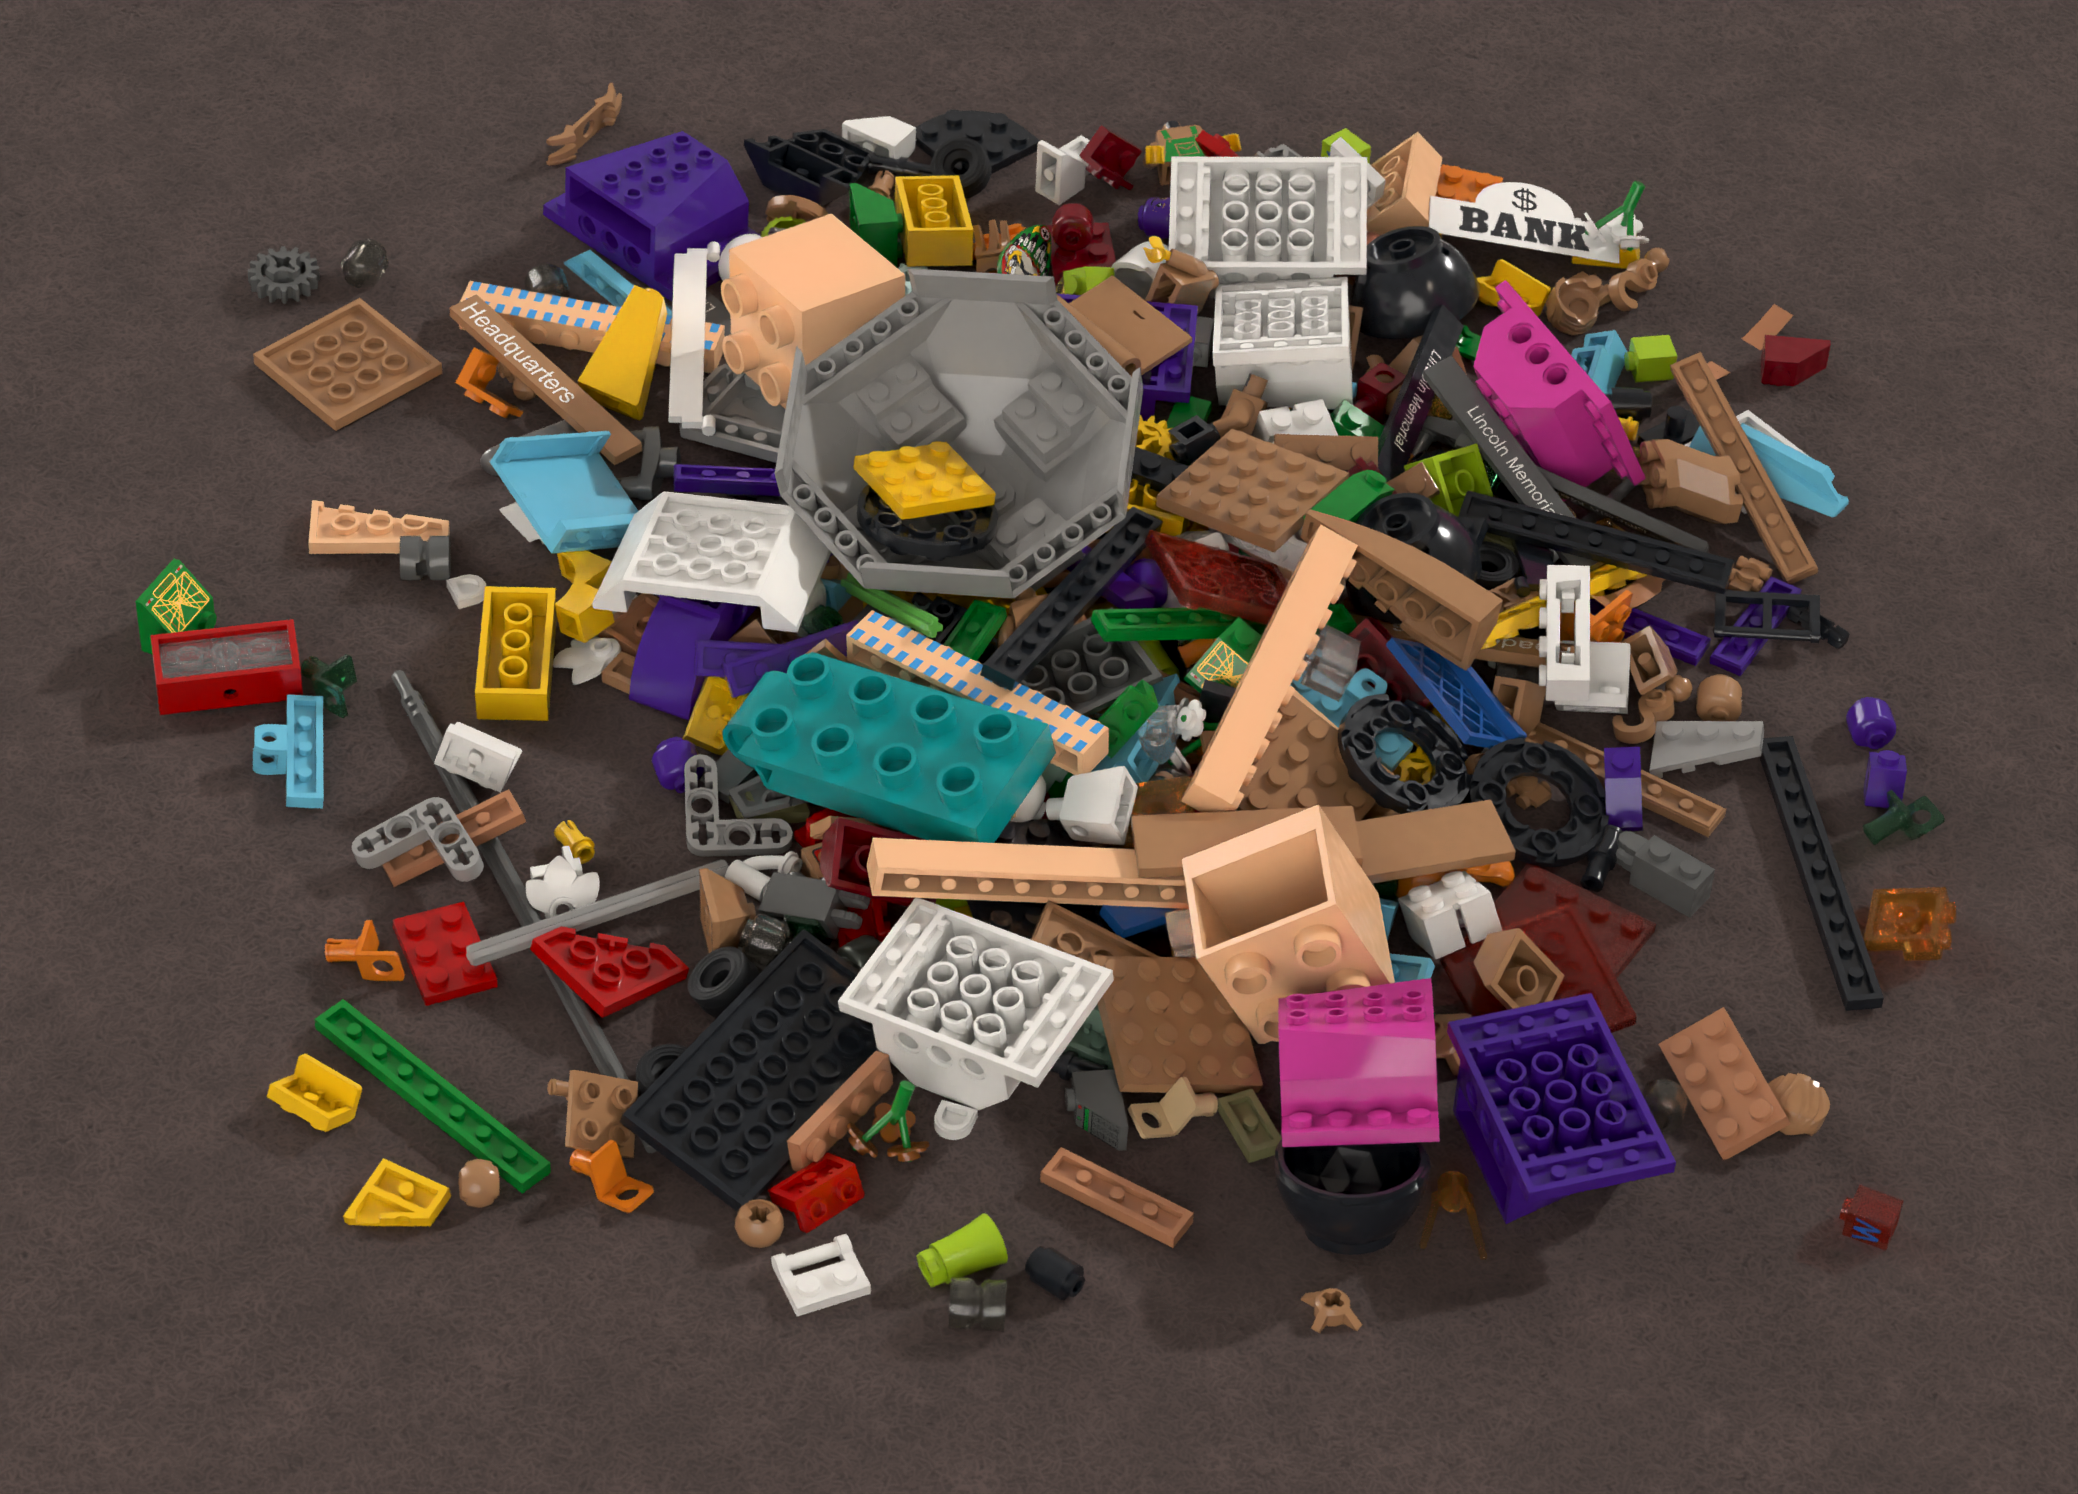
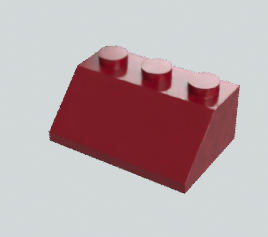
(1378, 658)
(846, 855)

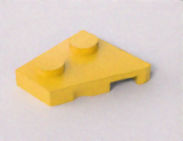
(397, 1199)

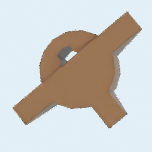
(1332, 1315)

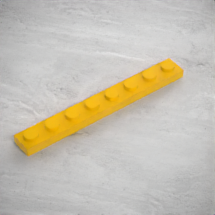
(1527, 613)

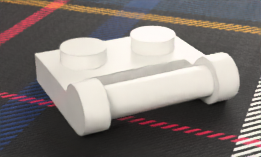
(823, 1285)

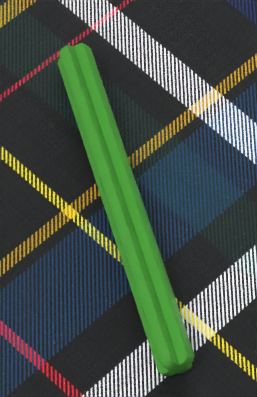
(894, 607)

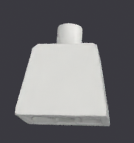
(1096, 806)

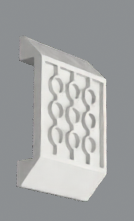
(718, 554)

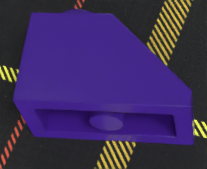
(1623, 787)

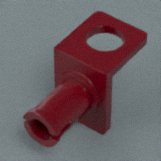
(1373, 394)

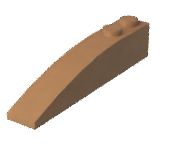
(1425, 594)

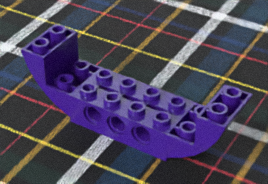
(666, 652)

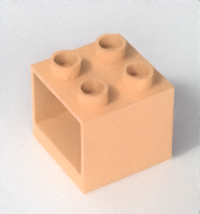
(801, 291)
(1284, 918)

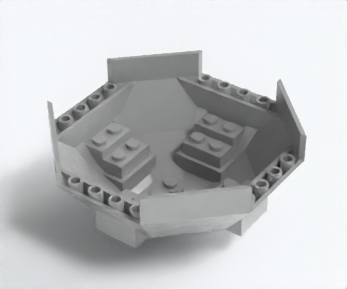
(1003, 383)

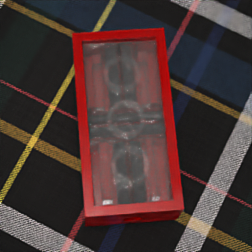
(226, 666)

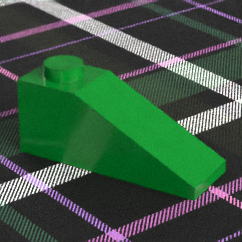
(1354, 495)

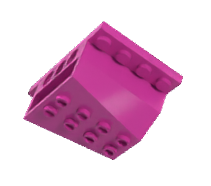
(1549, 398)
(1359, 1066)

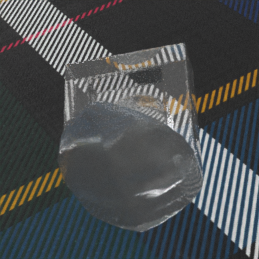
(1160, 733)

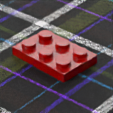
(436, 953)

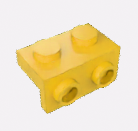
(1527, 287)
(711, 715)
(317, 1094)

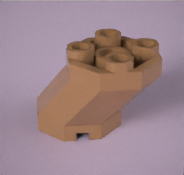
(1690, 481)

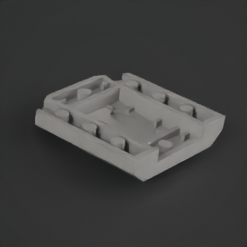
(742, 416)

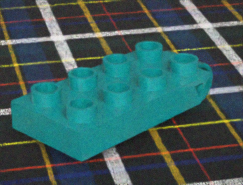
(889, 749)

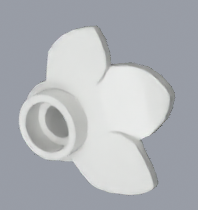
(587, 658)
(562, 887)

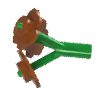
(892, 1122)

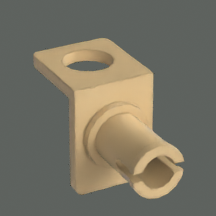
(1173, 1110)

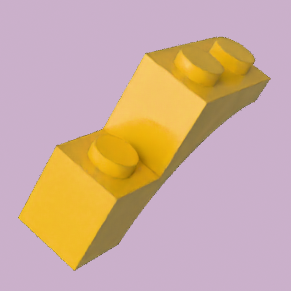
(575, 608)

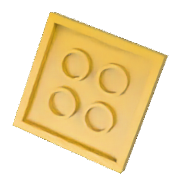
(924, 480)

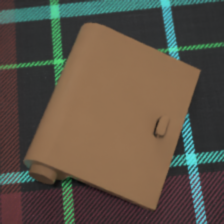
(1127, 325)

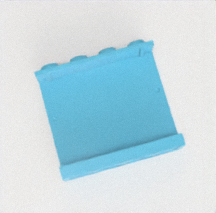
(566, 489)

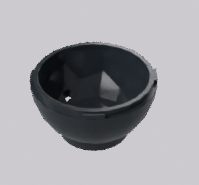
(1407, 279)
(1424, 526)
(1352, 1194)

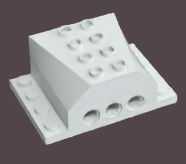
(1270, 216)
(1285, 334)
(971, 1004)

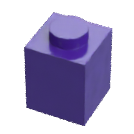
(1884, 773)

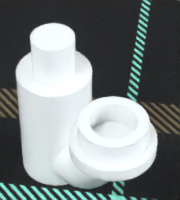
(747, 873)

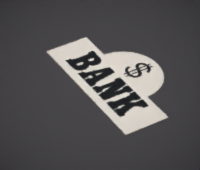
(1521, 218)

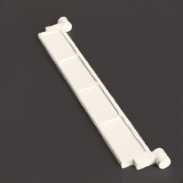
(689, 339)

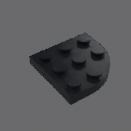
(996, 133)

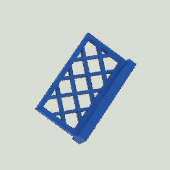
(1457, 695)

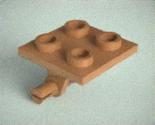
(596, 1110)

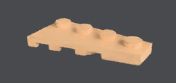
(363, 533)

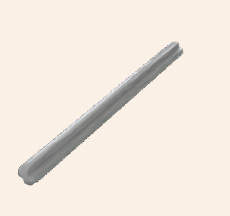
(592, 914)

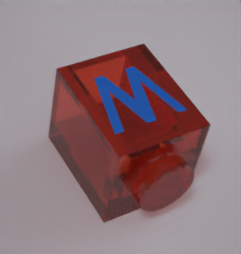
(1871, 1217)

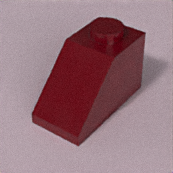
(1792, 359)

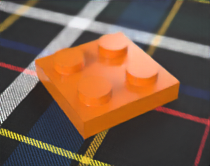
(1462, 183)

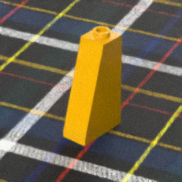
(627, 355)

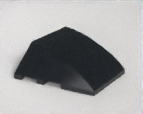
(809, 165)

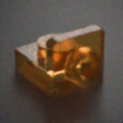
(1180, 933)

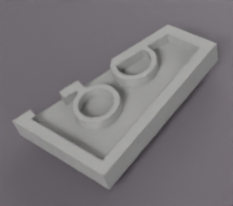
(1698, 742)

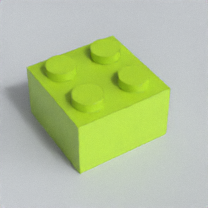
(1455, 474)

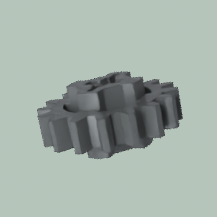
(283, 275)

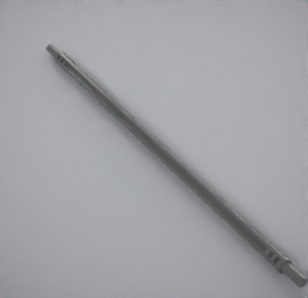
(509, 883)

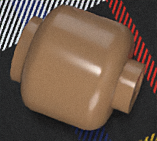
(1718, 698)

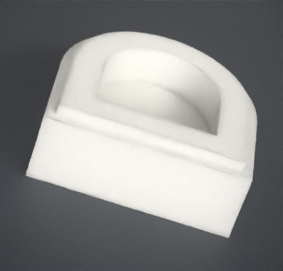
(466, 590)
(954, 1120)

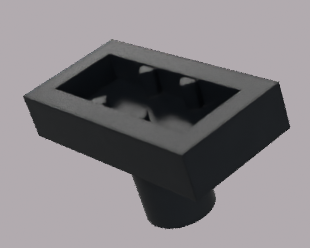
(1678, 427)

